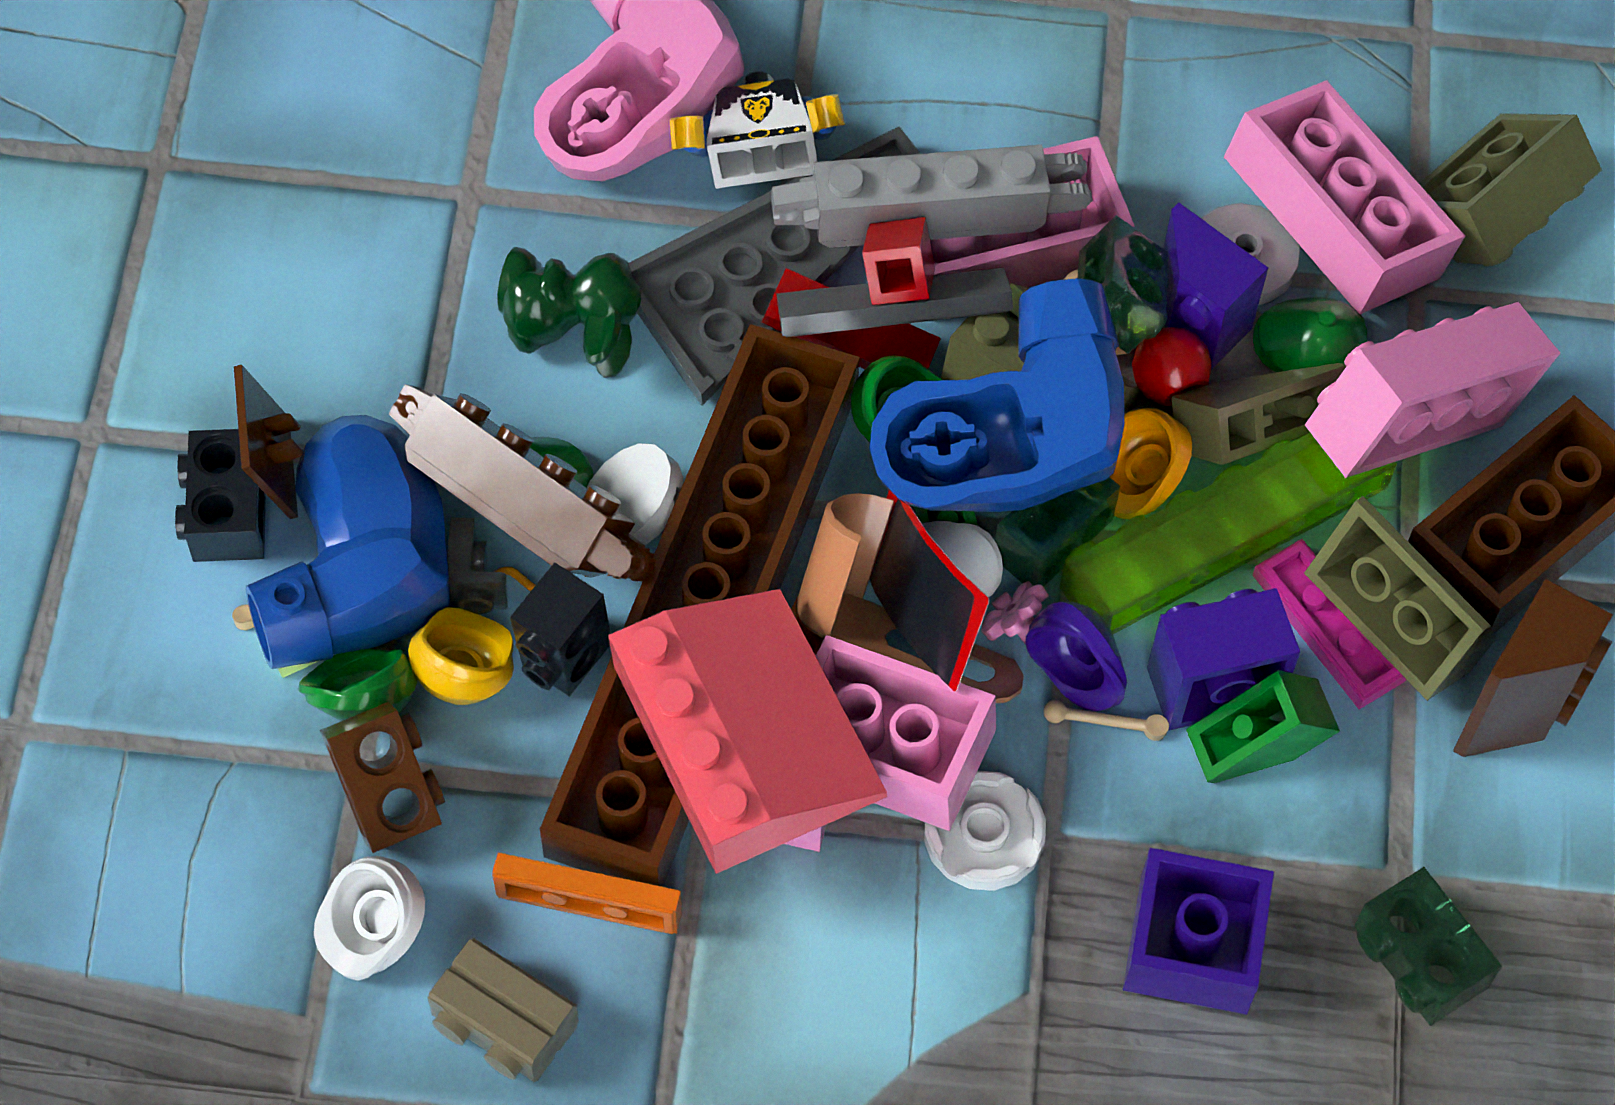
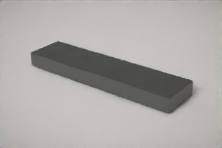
(851, 305)

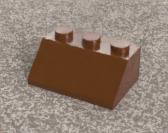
(1538, 673)

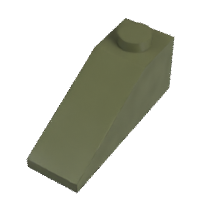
(1251, 412)

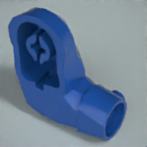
(1013, 433)
(376, 544)

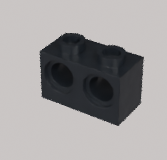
(219, 495)
(560, 630)

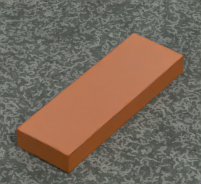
(587, 893)

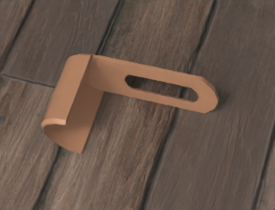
(837, 581)

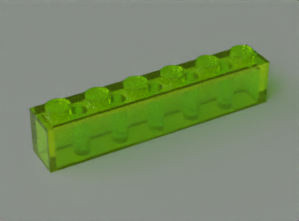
(1213, 531)

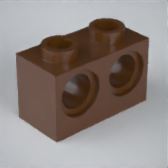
(370, 782)

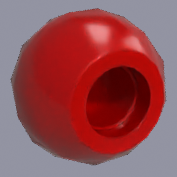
(1171, 364)

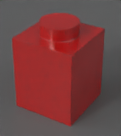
(898, 261)

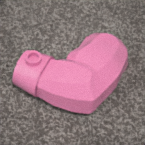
(620, 100)

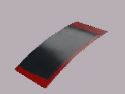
(927, 595)

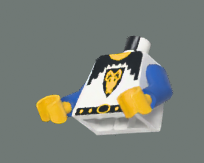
(759, 131)

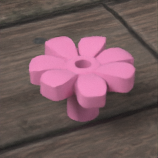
(1014, 613)

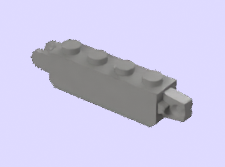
(955, 191)

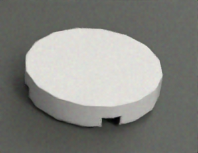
(645, 484)
(981, 850)

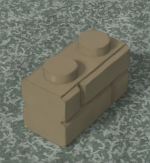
(502, 1012)

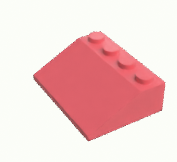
(744, 723)

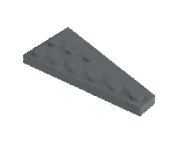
(723, 276)

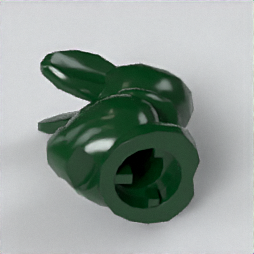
(550, 300)

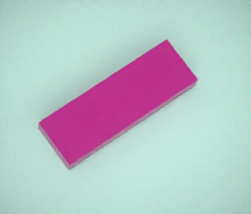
(1325, 629)

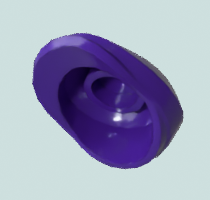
(1078, 655)

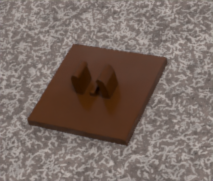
(266, 442)

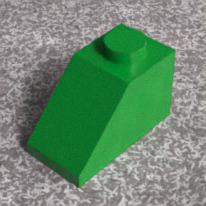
(1263, 727)

